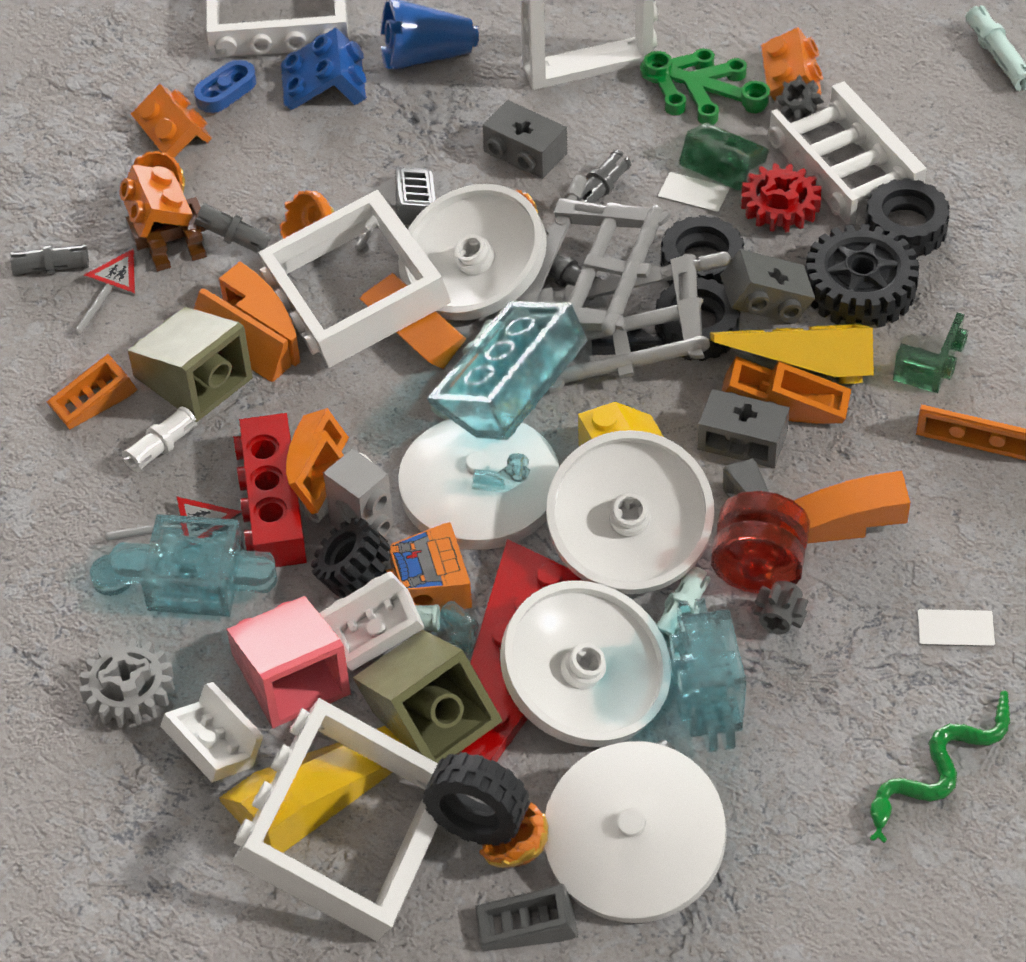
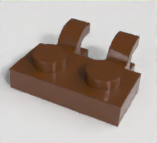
(162, 233)

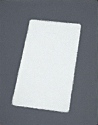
(693, 191)
(956, 627)

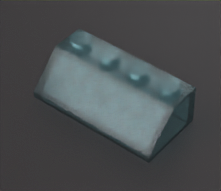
(510, 368)

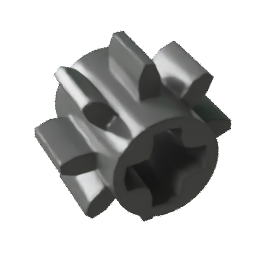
(795, 90)
(781, 607)

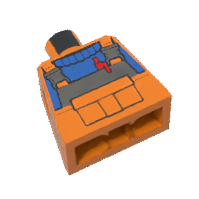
(431, 567)

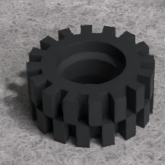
(350, 557)

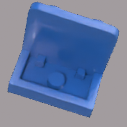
(320, 65)

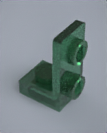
(929, 369)

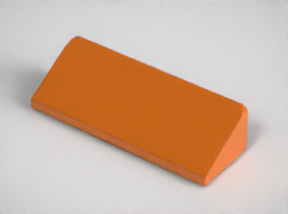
(430, 336)
(266, 348)
(972, 432)

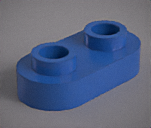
(225, 86)

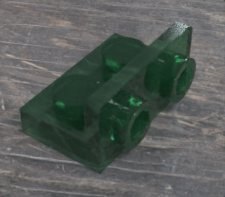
(721, 155)

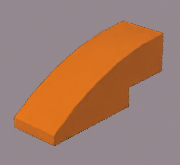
(254, 297)
(807, 395)
(312, 451)
(853, 505)

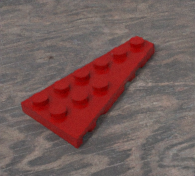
(517, 578)

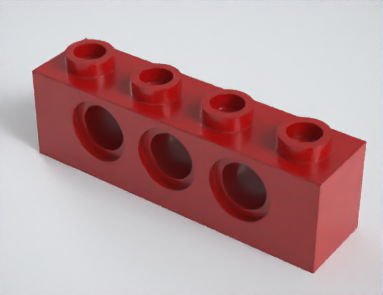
(271, 501)

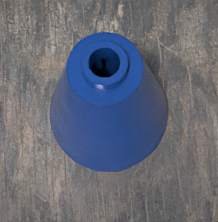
(423, 34)

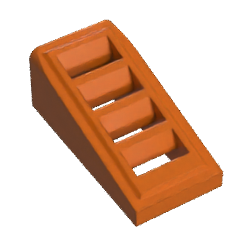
(94, 377)

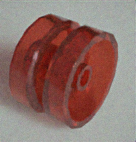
(760, 541)

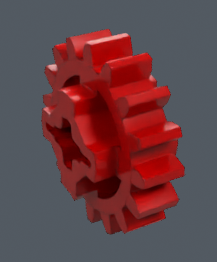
(781, 197)

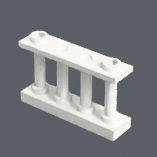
(861, 128)

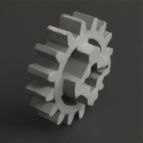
(127, 682)

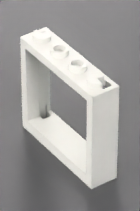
(268, 36)
(585, 62)
(375, 321)
(307, 884)

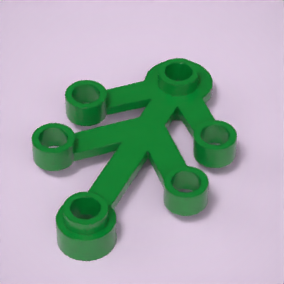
(662, 69)

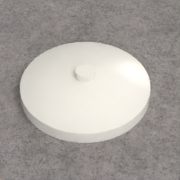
(483, 245)
(438, 485)
(630, 511)
(585, 663)
(635, 832)

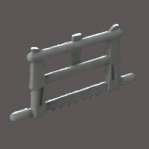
(608, 217)
(688, 311)

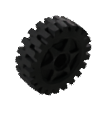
(862, 275)

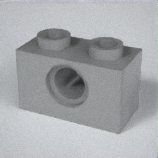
(358, 491)

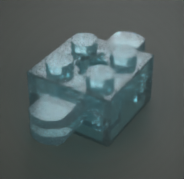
(188, 546)
(708, 674)

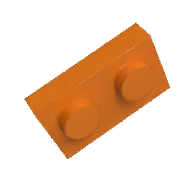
(789, 57)
(169, 121)
(153, 197)

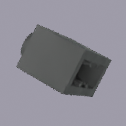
(525, 139)
(755, 286)
(743, 428)

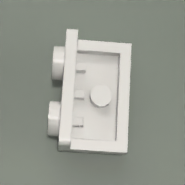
(373, 619)
(214, 734)

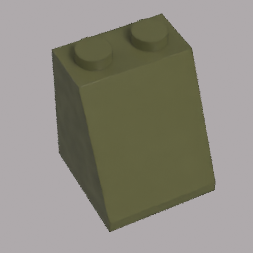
(193, 360)
(428, 696)

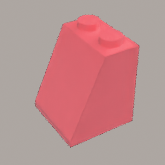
(290, 659)

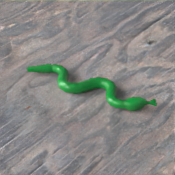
(881, 806)

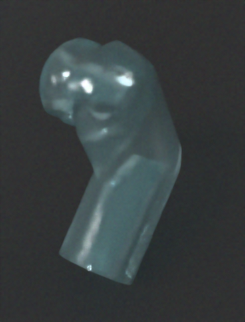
(505, 479)
(464, 626)

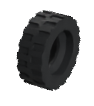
(915, 197)
(700, 232)
(715, 302)
(482, 779)

